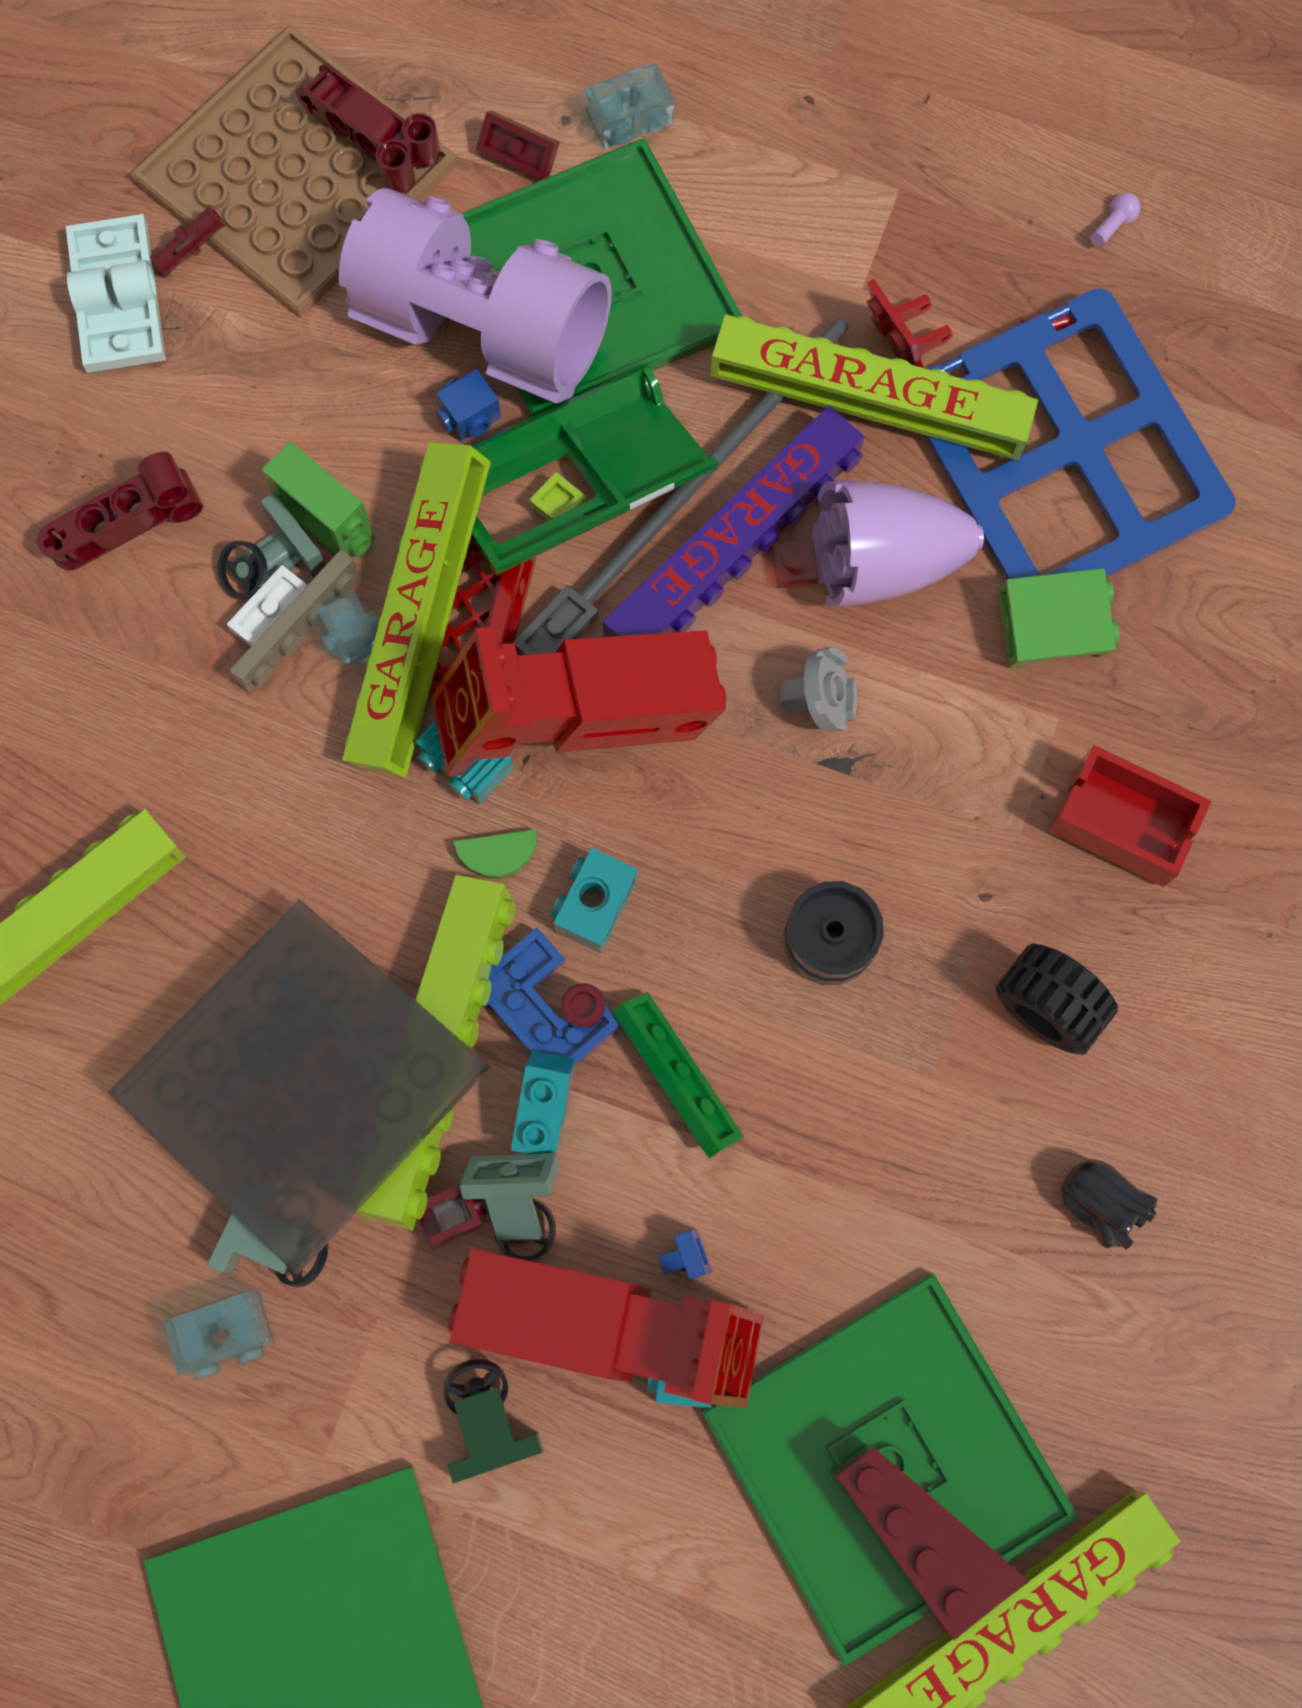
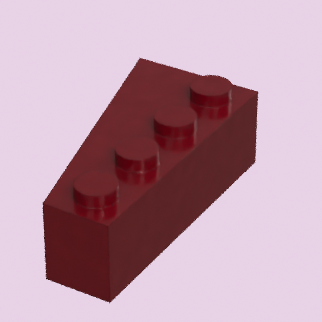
(935, 1551)

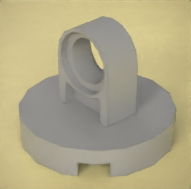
(823, 690)

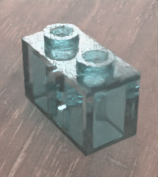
(629, 105)
(192, 1333)

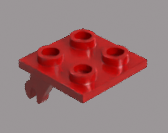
(891, 321)

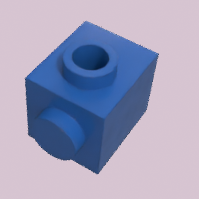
(467, 406)

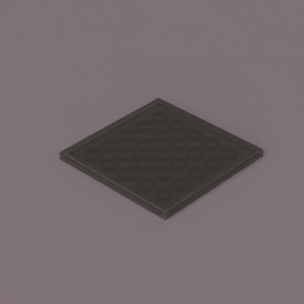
(298, 1084)

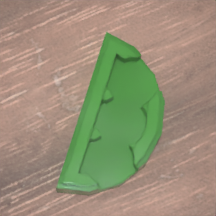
(497, 854)

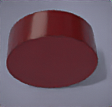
(583, 1006)

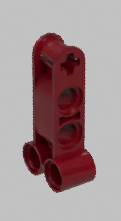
(372, 127)
(163, 495)

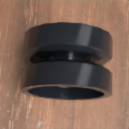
(840, 908)

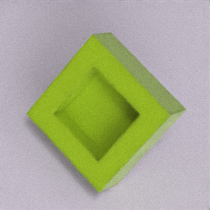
(556, 497)

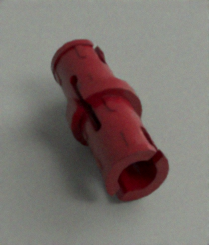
(167, 259)

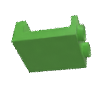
(1057, 616)

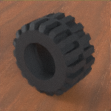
(1057, 998)

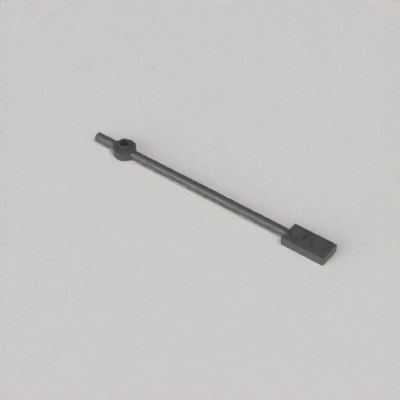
(571, 611)

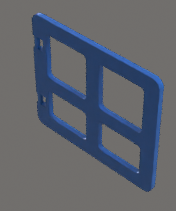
(1083, 442)

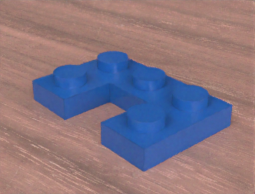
(528, 1014)

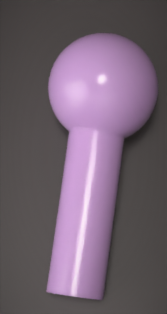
(1122, 210)

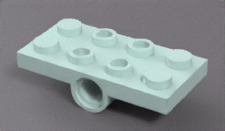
(114, 293)

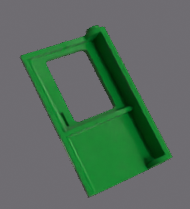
(617, 440)

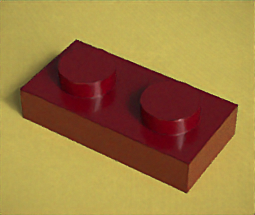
(517, 145)

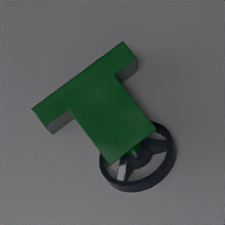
(484, 1422)

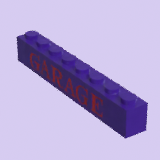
(739, 530)

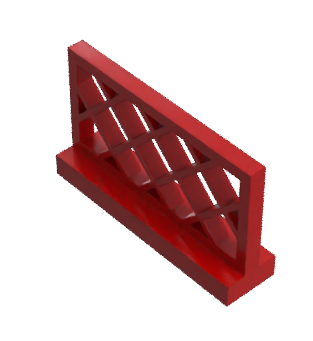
(502, 614)

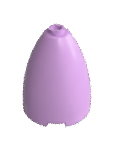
(887, 541)

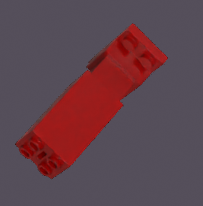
(578, 698)
(606, 1328)

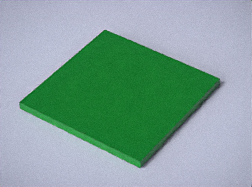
(630, 226)
(929, 1404)
(317, 1608)

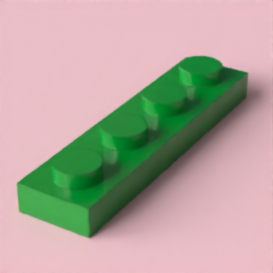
(678, 1074)

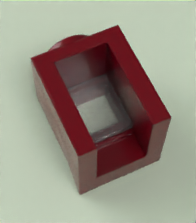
(450, 1216)

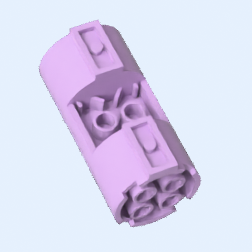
(414, 269)

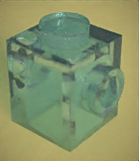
(349, 629)

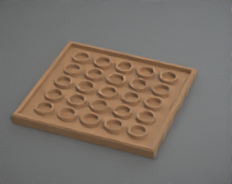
(274, 174)

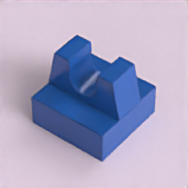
(689, 1255)

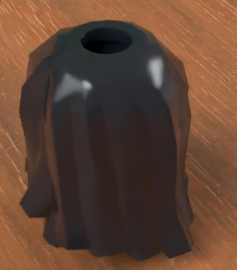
(1106, 1202)

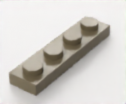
(286, 631)

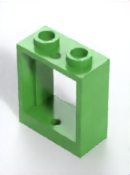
(319, 502)

